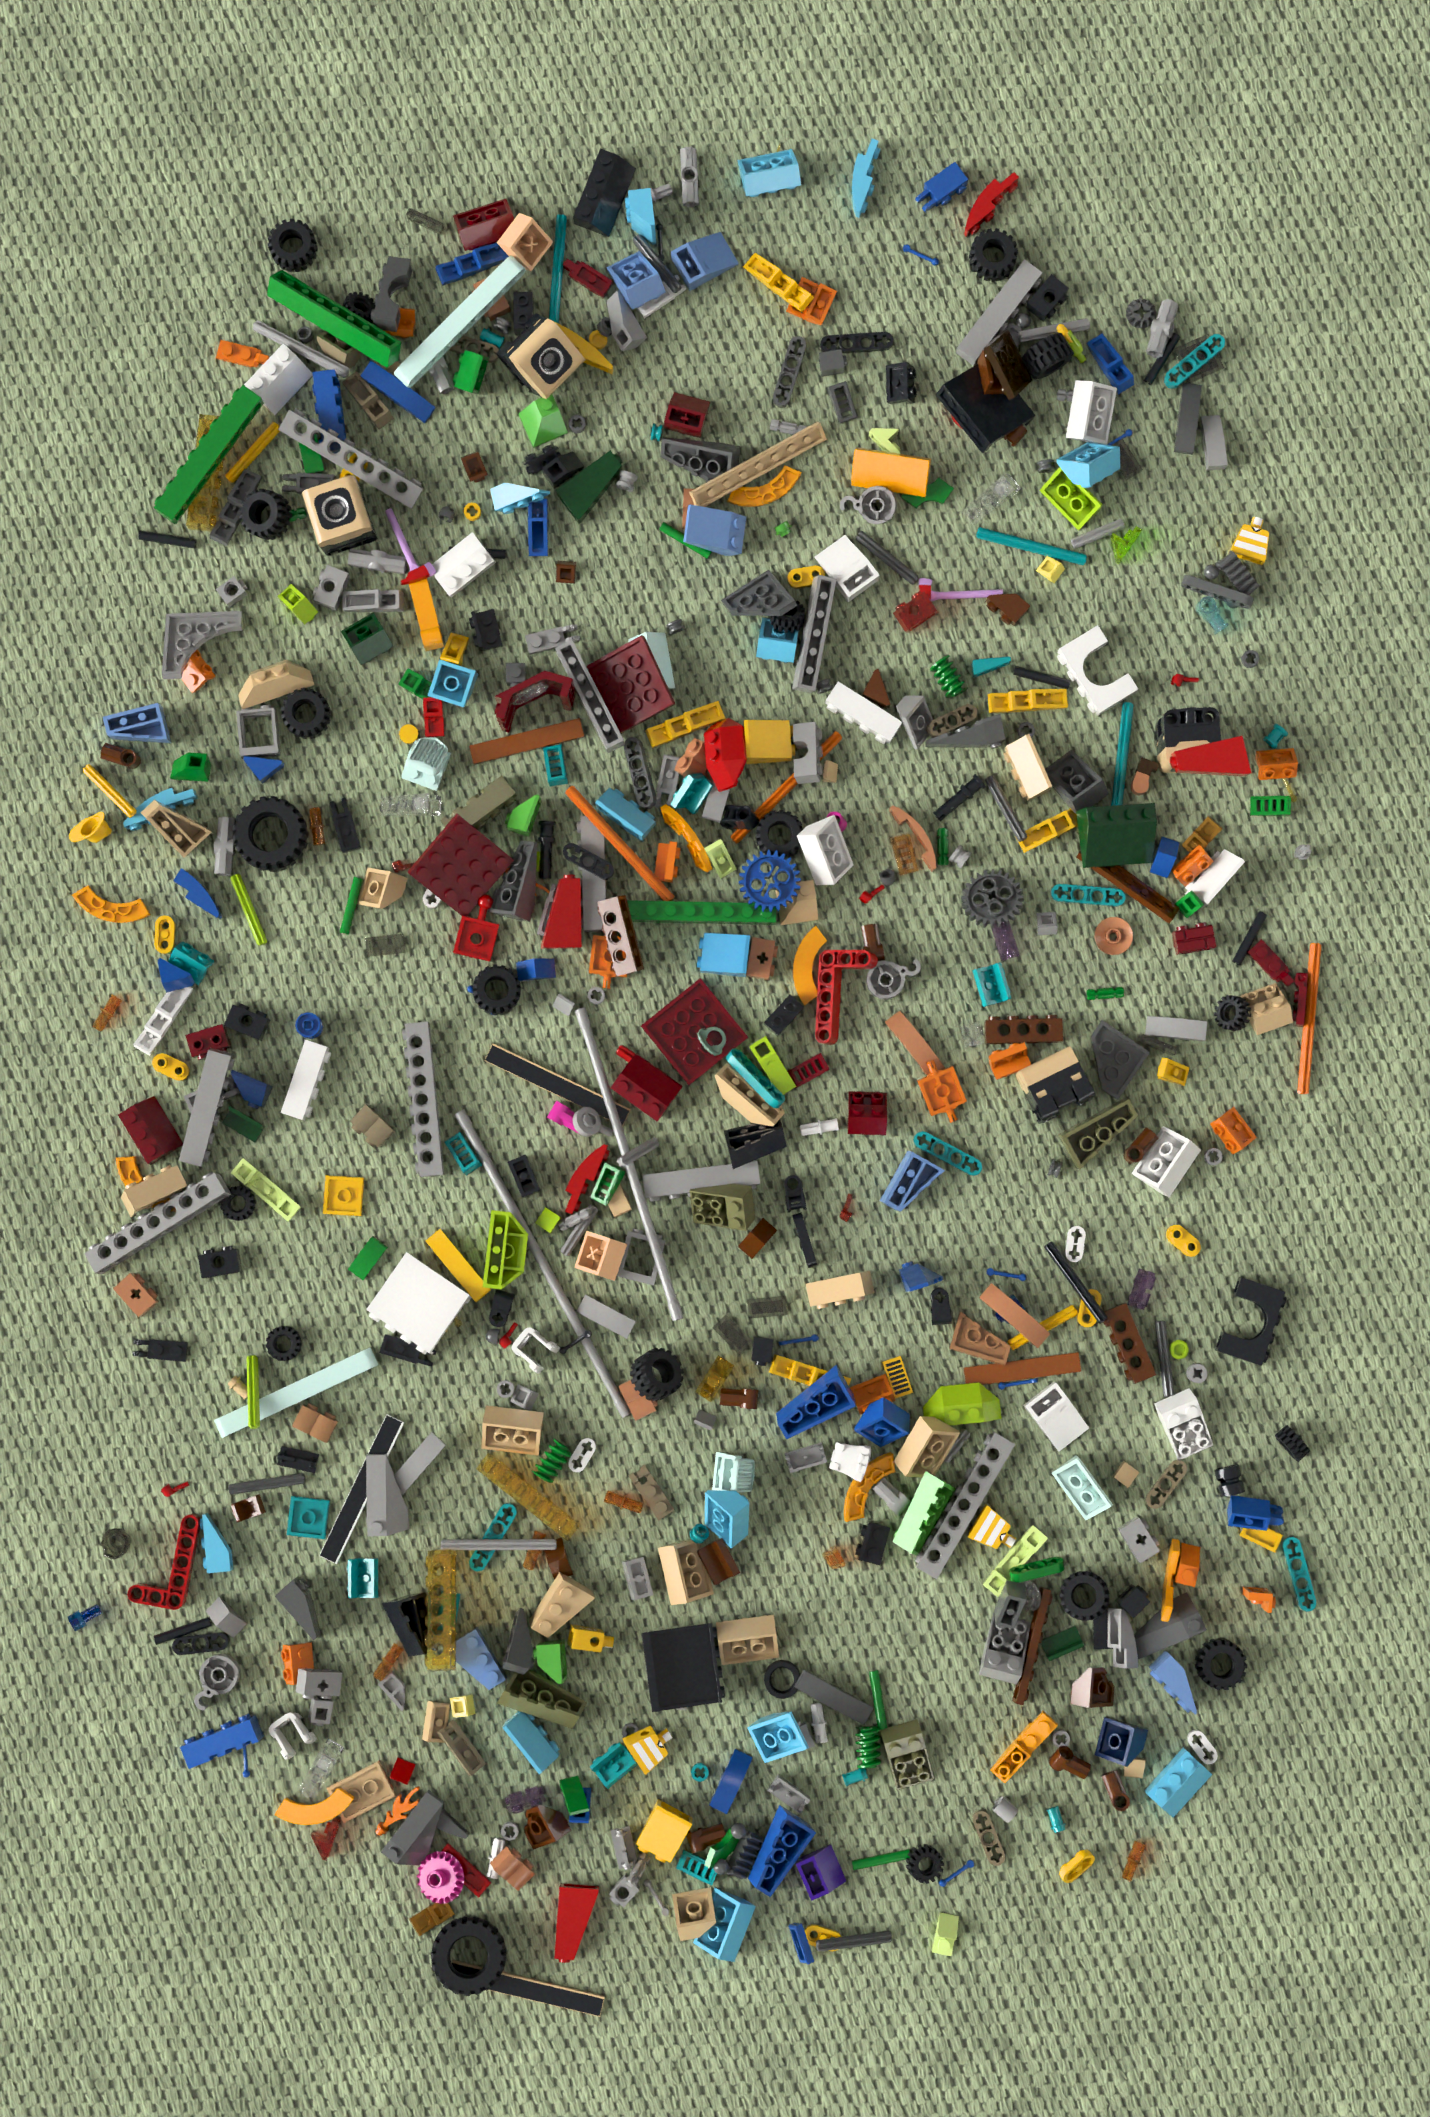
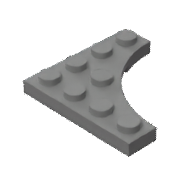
(188, 632)

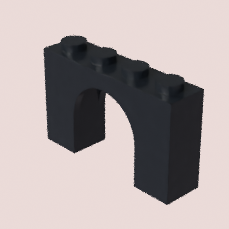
(1270, 1302)

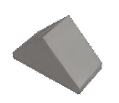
(225, 1617)

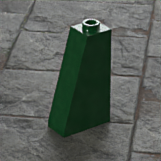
(589, 485)

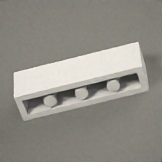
(863, 712)
(305, 1080)

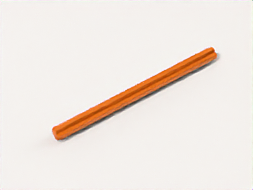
(784, 789)
(619, 844)
(1309, 1020)

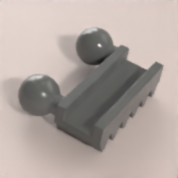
(1236, 573)
(743, 1853)

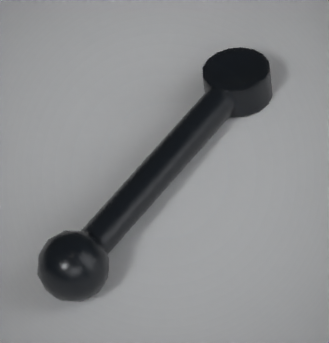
(659, 227)
(587, 1334)

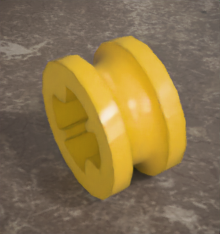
(476, 507)

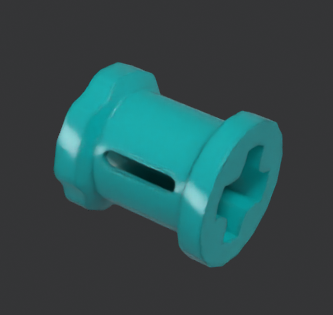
(1275, 736)

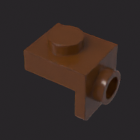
(474, 467)
(248, 1508)

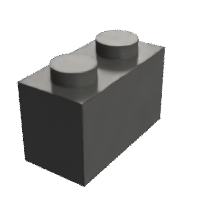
(1010, 1604)

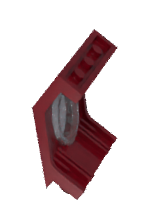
(530, 690)

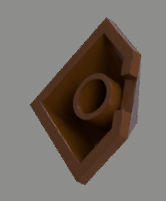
(1093, 1689)
(545, 1826)

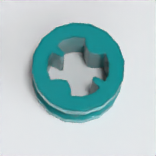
(656, 432)
(696, 1537)
(700, 1766)

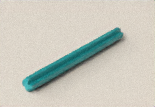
(557, 270)
(1031, 546)
(1122, 754)

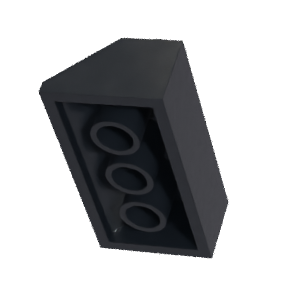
(604, 193)

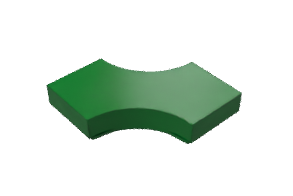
(936, 491)
(721, 1849)

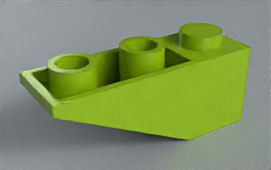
(772, 1065)

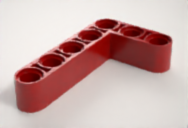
(834, 988)
(177, 1570)

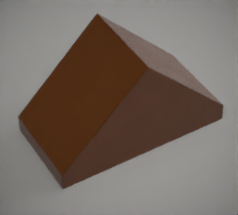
(876, 691)
(757, 1238)
(558, 1560)

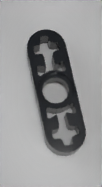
(598, 872)
(805, 1240)
(185, 1639)

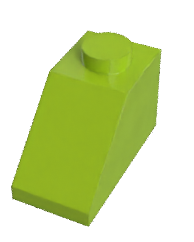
(298, 604)

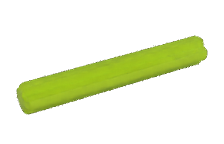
(248, 909)
(253, 1392)

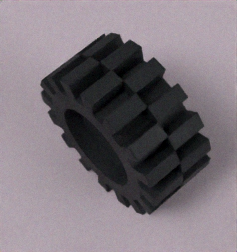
(361, 302)
(792, 622)
(1224, 1009)
(249, 1204)
(272, 1347)
(1292, 1443)
(917, 1856)

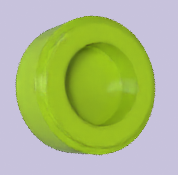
(1178, 1349)

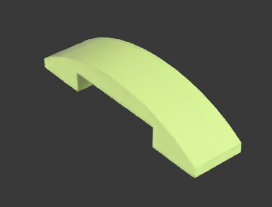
(266, 1189)
(1017, 1555)

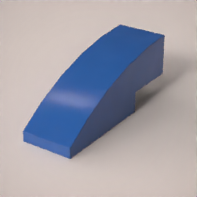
(1110, 363)
(538, 528)
(197, 893)
(730, 1781)

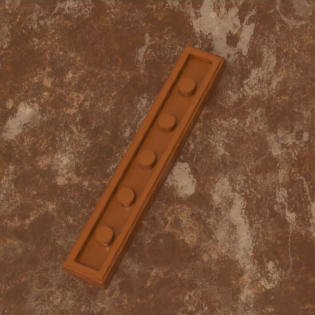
(526, 741)
(1023, 1369)

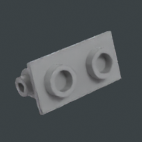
(624, 1847)

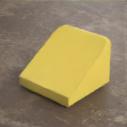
(1051, 569)
(462, 1706)

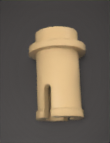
(237, 1385)

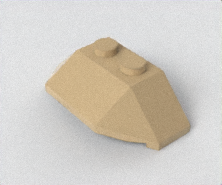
(274, 682)
(745, 1099)

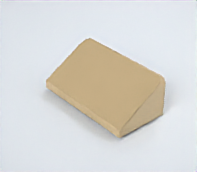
(435, 1719)

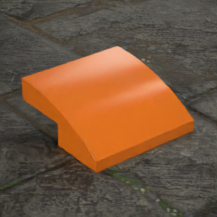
(819, 306)

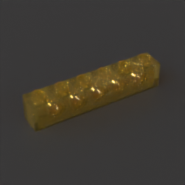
(205, 521)
(528, 1496)
(447, 1659)

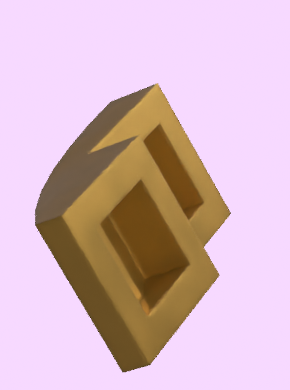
(1202, 835)
(430, 1917)

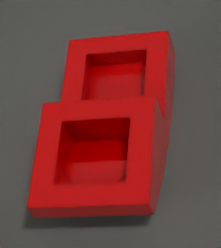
(433, 717)

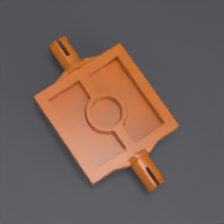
(601, 960)
(941, 1091)

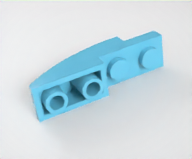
(862, 178)
(166, 797)

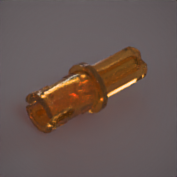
(316, 826)
(106, 1013)
(623, 1502)
(532, 1555)
(387, 1662)
(1133, 1860)

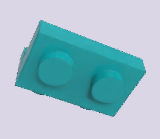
(692, 792)
(191, 961)
(992, 984)
(362, 1578)
(613, 1764)

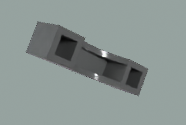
(396, 275)

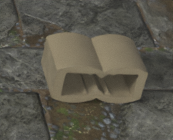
(372, 1126)

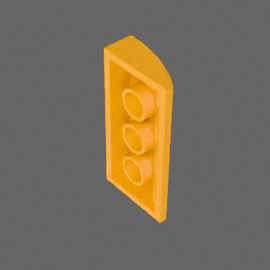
(891, 470)

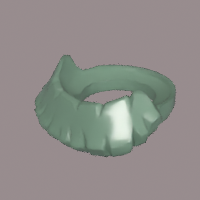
(715, 1049)

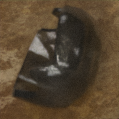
(110, 1549)

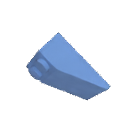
(636, 280)
(715, 530)

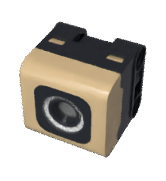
(541, 356)
(339, 515)
(1184, 730)
(1055, 1084)

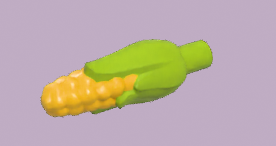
(1073, 342)

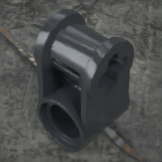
(739, 818)
(794, 1195)
(501, 1304)
(940, 1310)

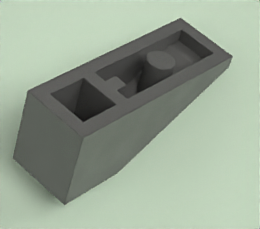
(519, 1648)

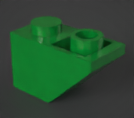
(191, 767)

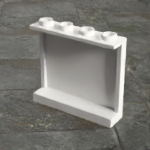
(417, 1303)

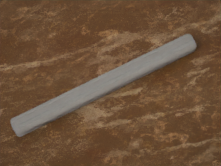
(300, 348)
(498, 1544)

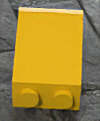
(768, 741)
(664, 1831)

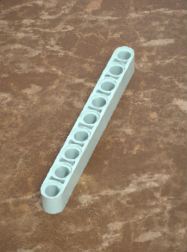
(459, 321)
(299, 1391)

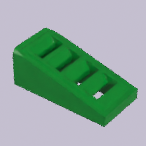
(1287, 806)
(616, 1179)

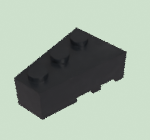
(753, 1142)
(408, 1620)

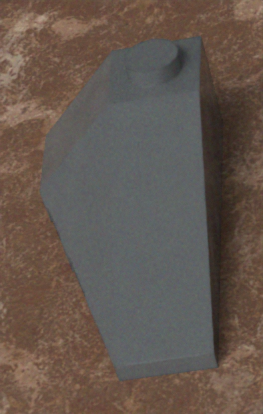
(701, 457)
(983, 734)
(517, 892)
(1158, 1634)
(415, 1835)

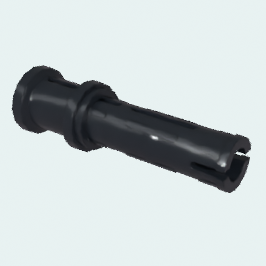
(966, 792)
(546, 839)

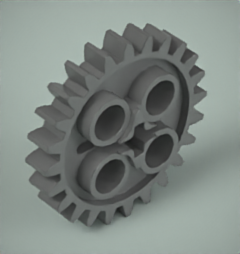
(983, 912)

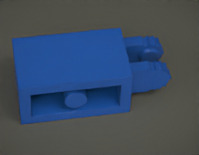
(943, 187)
(1253, 1513)

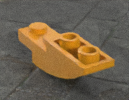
(1023, 1746)

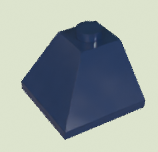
(252, 1090)
(1120, 1741)

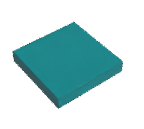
(308, 1517)

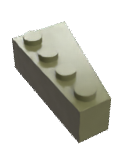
(486, 805)
(1092, 1134)
(542, 1699)

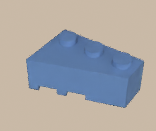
(138, 724)
(909, 1180)
(478, 1659)

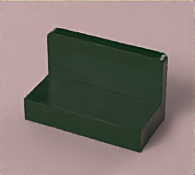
(243, 1124)
(1062, 1643)

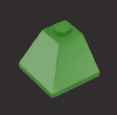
(543, 421)
(524, 816)
(552, 1659)

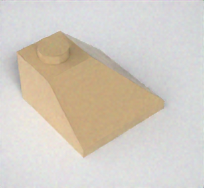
(381, 888)
(803, 906)
(694, 1913)

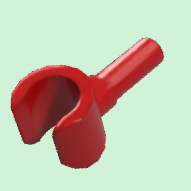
(1178, 678)
(865, 896)
(505, 1341)
(168, 1491)

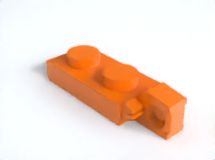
(240, 354)

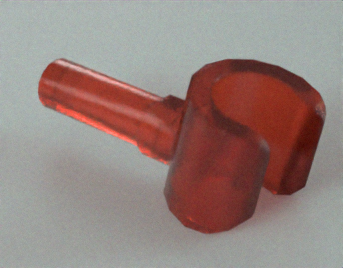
(398, 866)
(845, 1214)

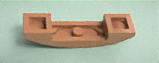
(901, 817)
(913, 1041)
(1014, 1315)

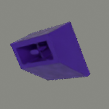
(820, 1872)

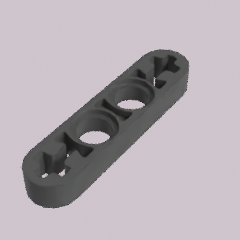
(789, 372)
(1218, 592)
(643, 771)

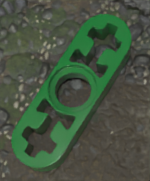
(1036, 1569)

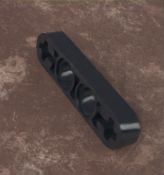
(856, 341)

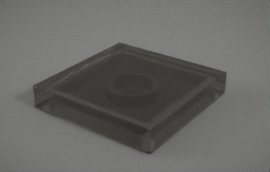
(1209, 368)

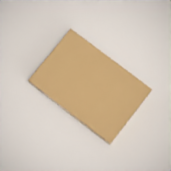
(368, 1786)

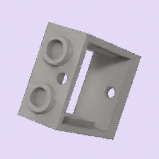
(262, 751)
(635, 1276)

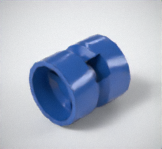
(309, 1025)

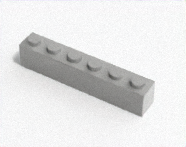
(1000, 311)
(814, 634)
(590, 696)
(593, 887)
(206, 1106)
(681, 1181)

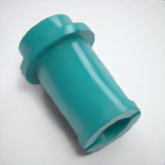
(492, 338)
(855, 1776)
(1056, 1819)

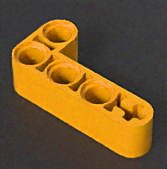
(426, 615)

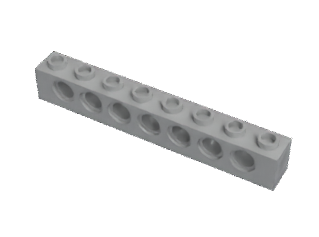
(289, 427)
(422, 1031)
(217, 1192)
(934, 1567)

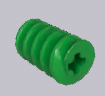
(948, 678)
(552, 1461)
(868, 1746)

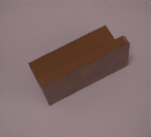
(990, 383)
(718, 1561)

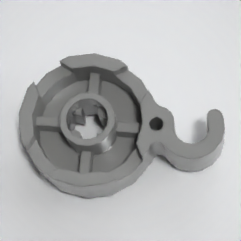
(865, 504)
(895, 973)
(214, 1685)

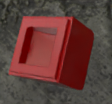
(402, 1771)

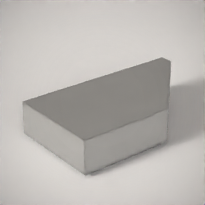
(394, 1688)

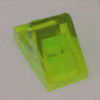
(1120, 546)

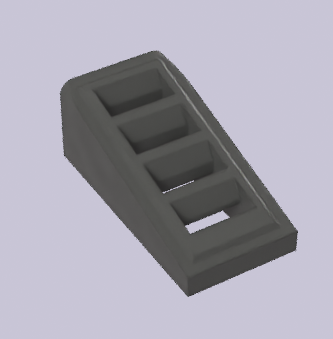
(843, 385)

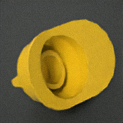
(91, 828)

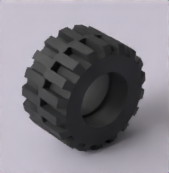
(303, 255)
(993, 269)
(1047, 356)
(253, 509)
(311, 728)
(779, 818)
(496, 973)
(645, 1380)
(1072, 1583)
(1205, 1657)

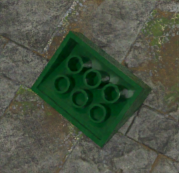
(1117, 834)

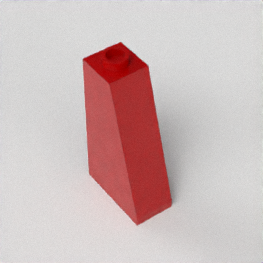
(1215, 758)
(564, 920)
(573, 1913)

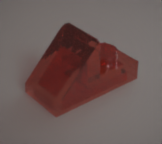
(325, 1843)

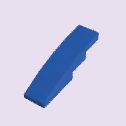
(470, 264)
(397, 391)

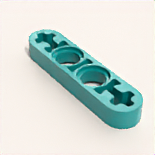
(1194, 361)
(1088, 891)
(755, 1078)
(946, 1156)
(491, 1535)
(1300, 1573)

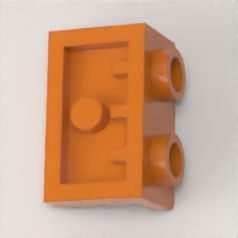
(1276, 763)
(1233, 1130)
(871, 1391)
(1260, 1596)

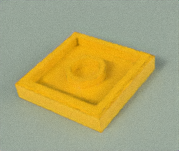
(343, 1195)

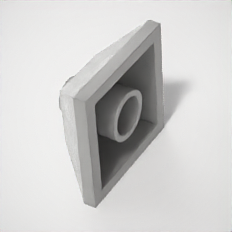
(915, 718)

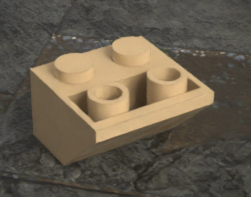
(1268, 1009)

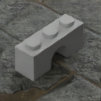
(809, 767)

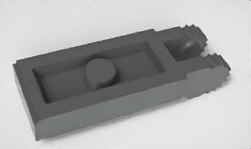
(305, 481)

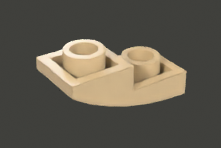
(619, 1202)

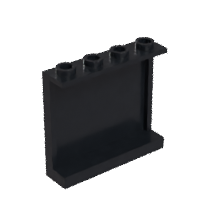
(982, 415)
(682, 1667)

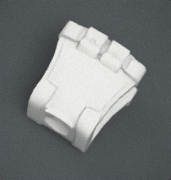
(523, 1339)
(851, 1460)
(274, 1730)

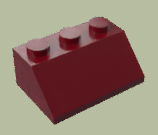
(483, 224)
(646, 1087)
(150, 1130)

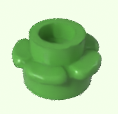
(783, 529)

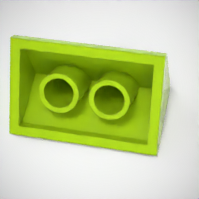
(1071, 499)

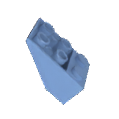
(703, 259)
(1170, 1672)

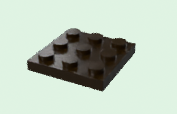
(1007, 364)

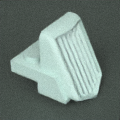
(426, 762)
(733, 1473)

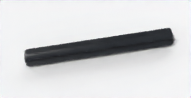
(1076, 1283)

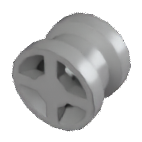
(626, 481)
(960, 856)
(1193, 1373)

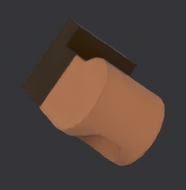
(1140, 780)

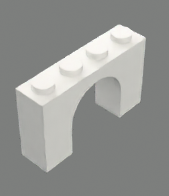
(1099, 697)

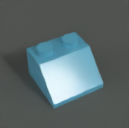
(776, 644)
(452, 683)

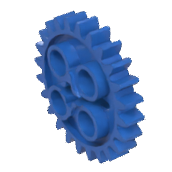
(785, 889)

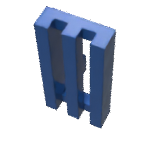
(801, 1943)

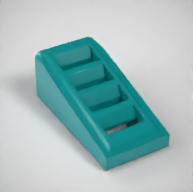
(987, 665)
(557, 780)
(472, 1166)
(709, 1880)

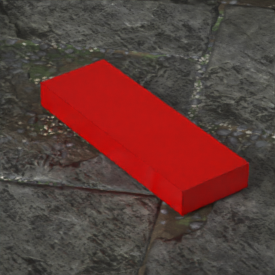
(473, 1878)

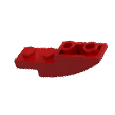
(984, 206)
(589, 1170)

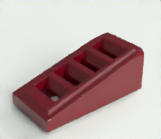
(819, 1057)

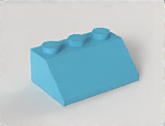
(769, 173)
(640, 213)
(1090, 463)
(626, 813)
(727, 1515)
(531, 1740)
(1178, 1782)
(732, 1921)

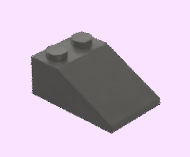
(1076, 782)
(299, 1603)

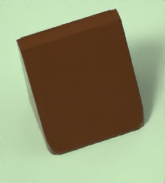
(565, 571)

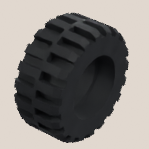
(288, 851)
(441, 1960)

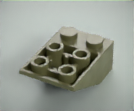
(723, 1206)
(907, 1754)

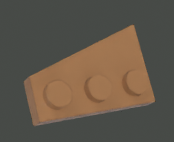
(978, 1342)

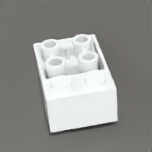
(848, 566)
(1056, 1416)
(1184, 1423)

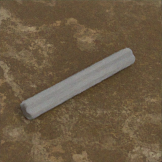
(1042, 332)

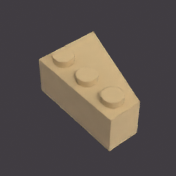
(175, 827)
(153, 1189)
(840, 1289)
(559, 1605)

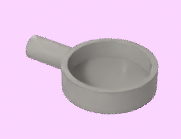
(588, 1122)

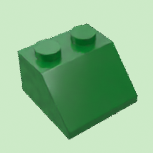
(470, 371)

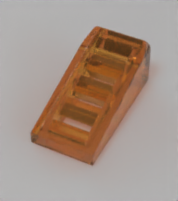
(897, 855)
(833, 1558)

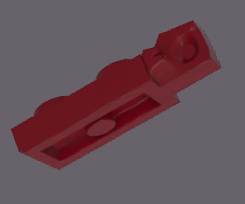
(588, 277)
(1270, 963)
(1300, 998)

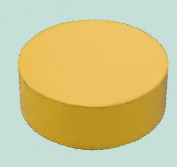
(597, 340)
(408, 734)

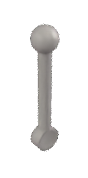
(665, 1911)

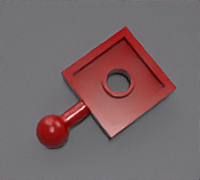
(472, 926)

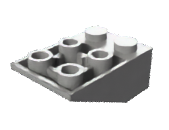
(1005, 1651)

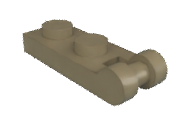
(652, 1493)
(462, 1748)

